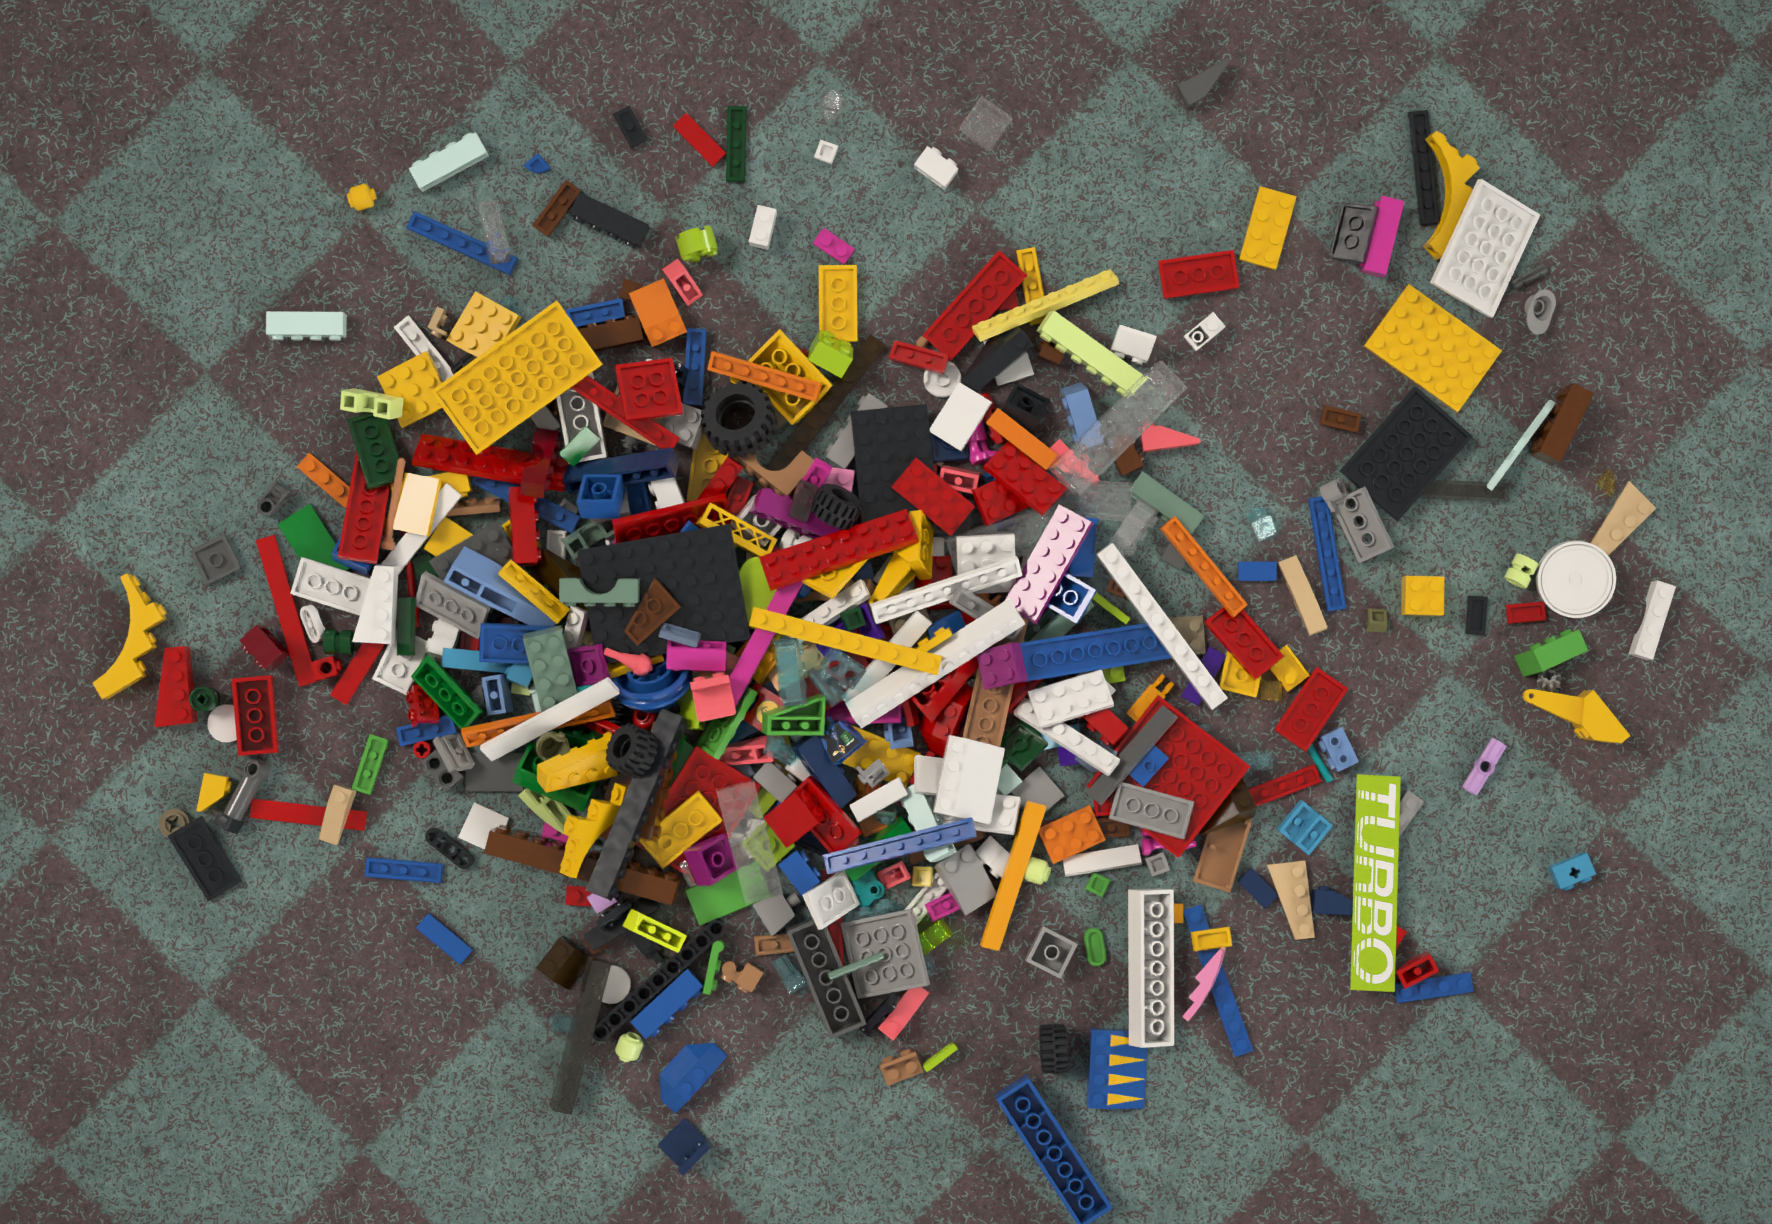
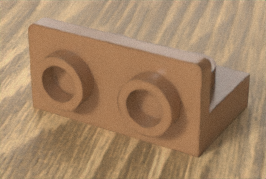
(900, 1067)

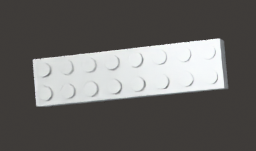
(1151, 967)

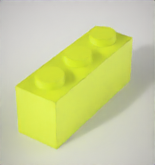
(654, 930)

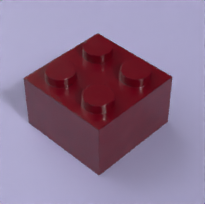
(264, 647)

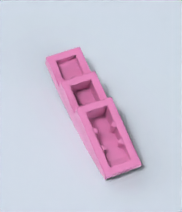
(1206, 978)

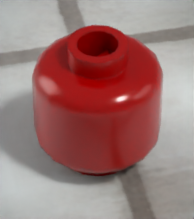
(644, 720)

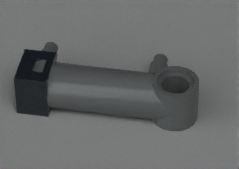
(252, 776)

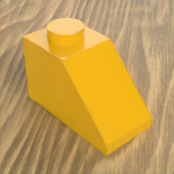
(213, 790)

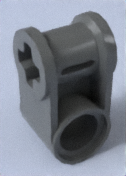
(273, 497)

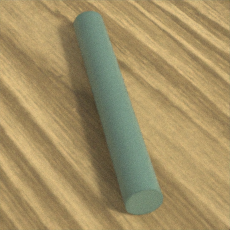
(854, 966)

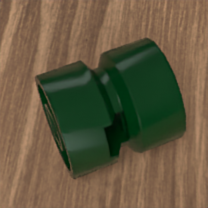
(335, 641)
(204, 699)

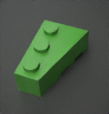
(1551, 653)
(797, 719)

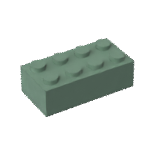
(550, 666)

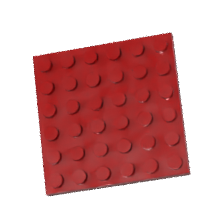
(1196, 771)

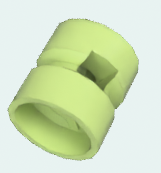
(1518, 577)

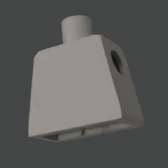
(776, 911)

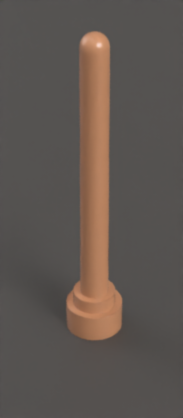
(387, 541)

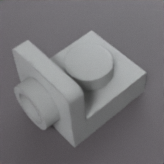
(873, 774)

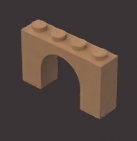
(782, 481)

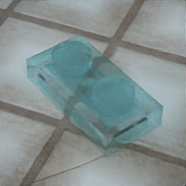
(1257, 759)

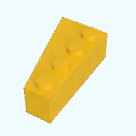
(577, 766)

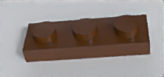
(556, 208)

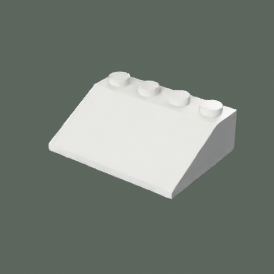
(968, 779)

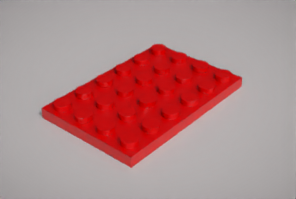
(703, 774)

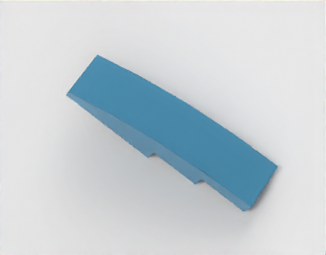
(469, 660)

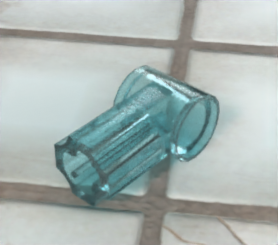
(778, 749)
(791, 977)

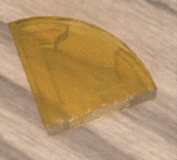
(1606, 482)

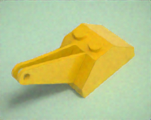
(908, 561)
(1586, 713)

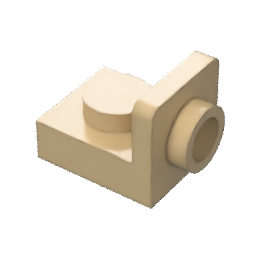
(439, 319)

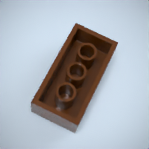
(1561, 424)

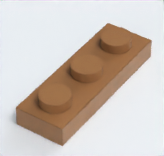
(475, 506)

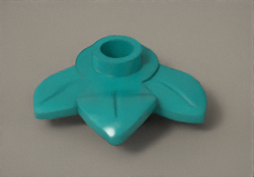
(863, 888)

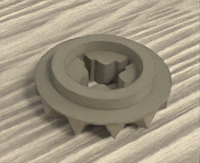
(171, 815)

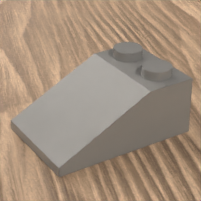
(966, 879)

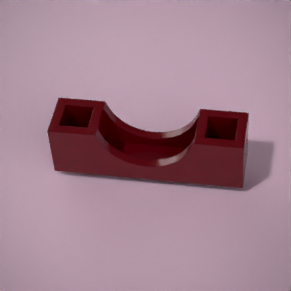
(536, 478)

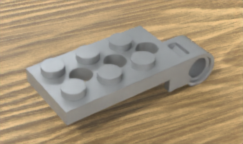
(1337, 498)

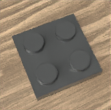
(215, 559)

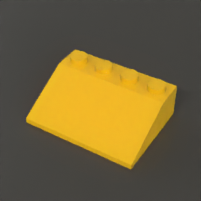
(784, 355)

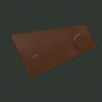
(652, 612)

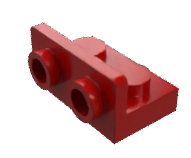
(421, 706)

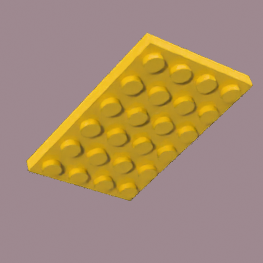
(1432, 348)

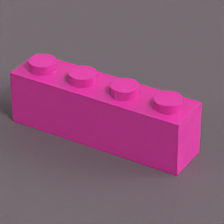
(1383, 236)

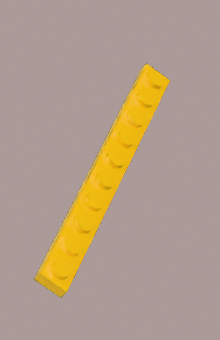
(845, 641)

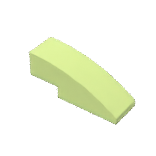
(547, 809)

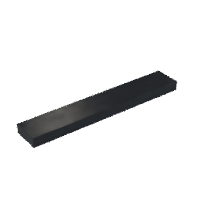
(1423, 168)

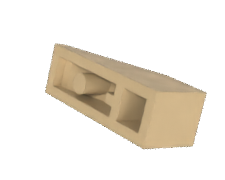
(336, 813)

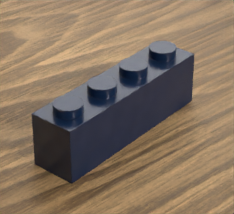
(818, 764)

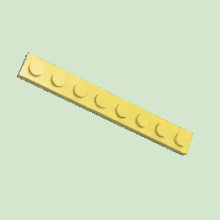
(1043, 305)

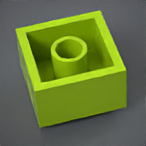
(831, 353)

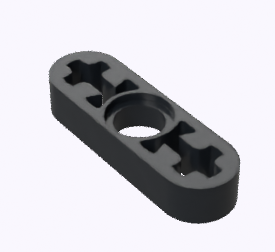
(441, 835)

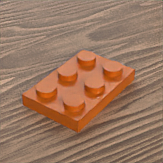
(1071, 834)

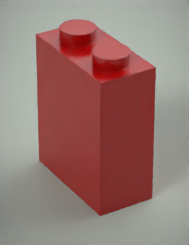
(794, 817)

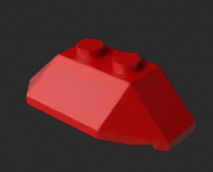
(947, 722)

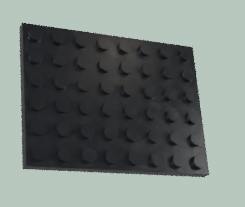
(691, 565)

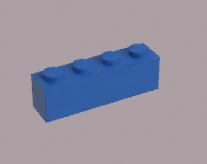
(667, 1003)

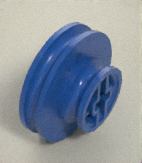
(655, 690)

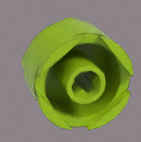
(696, 243)

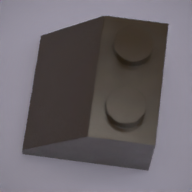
(563, 963)

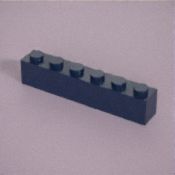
(633, 467)

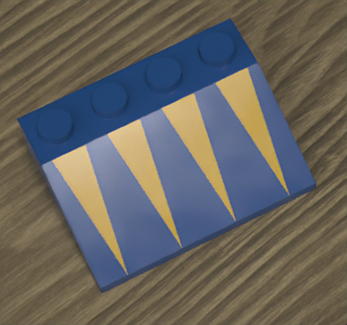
(1115, 1071)

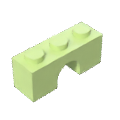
(366, 401)

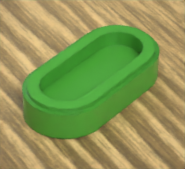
(1095, 947)

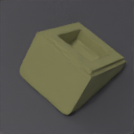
(1377, 620)

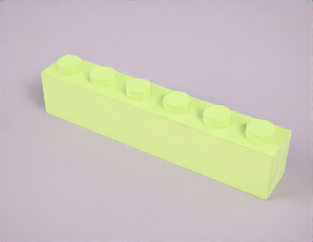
(1088, 352)

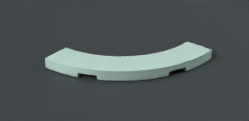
(1520, 445)

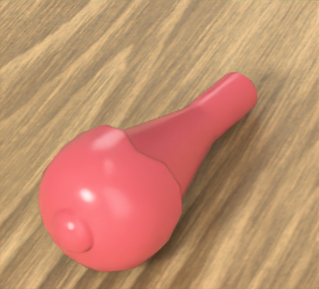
(639, 664)

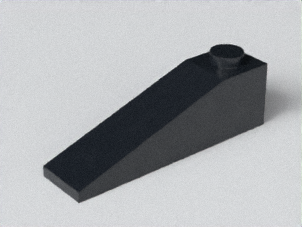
(996, 357)

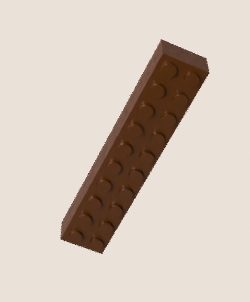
(548, 856)

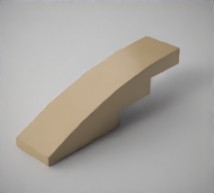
(1302, 595)

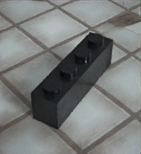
(609, 220)

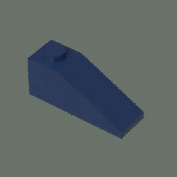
(1330, 902)

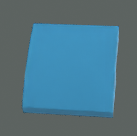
(1304, 827)

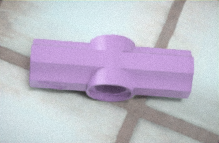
(1491, 756)

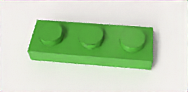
(370, 764)

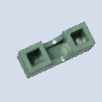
(586, 536)

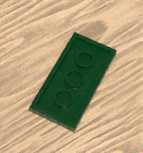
(374, 449)

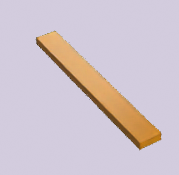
(1013, 875)

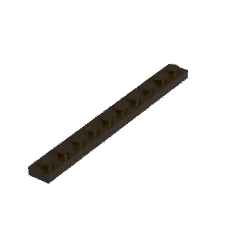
(826, 405)

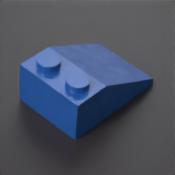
(1071, 598)

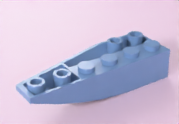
(480, 579)

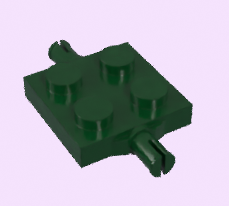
(1021, 745)

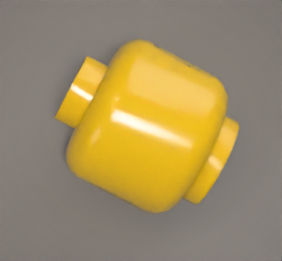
(361, 197)

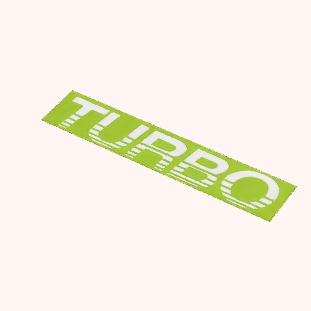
(1375, 883)

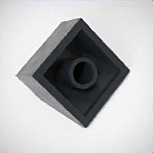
(1025, 407)

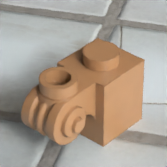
(746, 978)

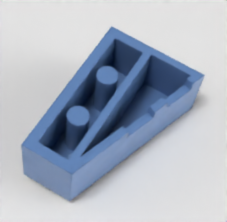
(1079, 409)

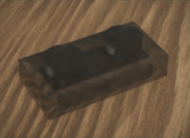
(802, 501)

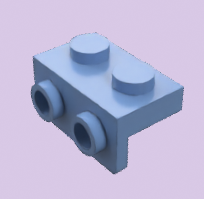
(898, 734)

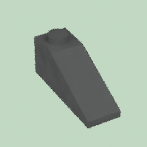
(1197, 88)

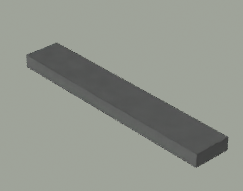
(1133, 754)

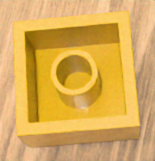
(1422, 596)

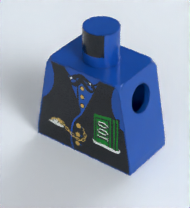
(840, 740)

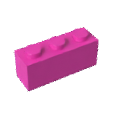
(707, 656)

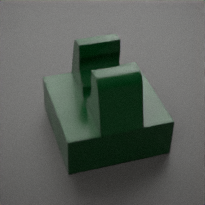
(853, 619)

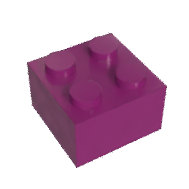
(1002, 666)

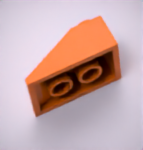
(657, 312)

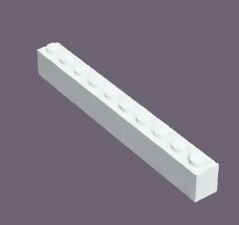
(1161, 626)
(955, 651)

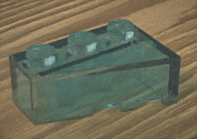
(790, 672)

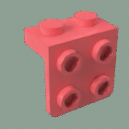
(713, 697)

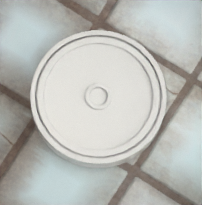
(1575, 579)

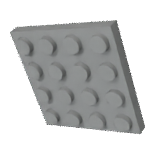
(898, 940)

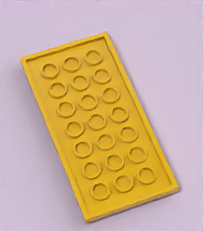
(516, 377)

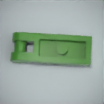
(713, 966)

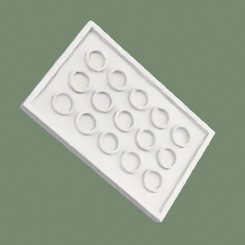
(1485, 248)

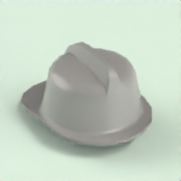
(1539, 311)

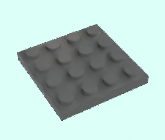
(487, 542)

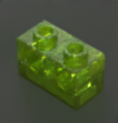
(934, 935)

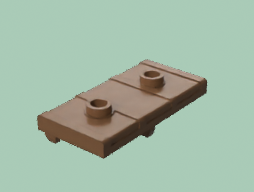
(1222, 856)

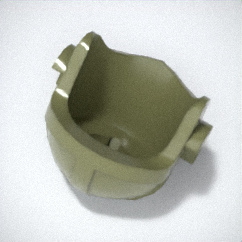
(551, 745)

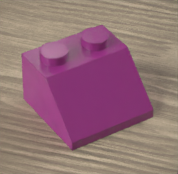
(710, 860)

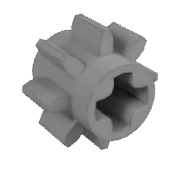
(1549, 680)

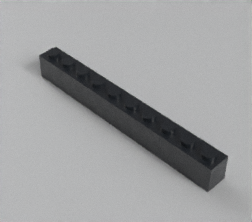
(635, 809)

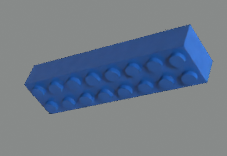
(1053, 1151)

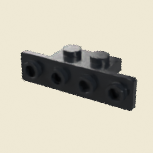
(611, 923)

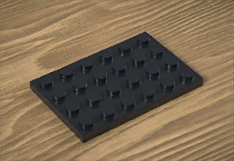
(883, 449)
(1406, 453)

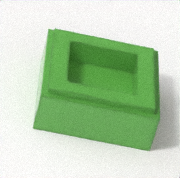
(1097, 884)

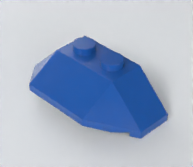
(688, 1073)

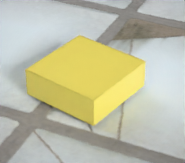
(922, 876)

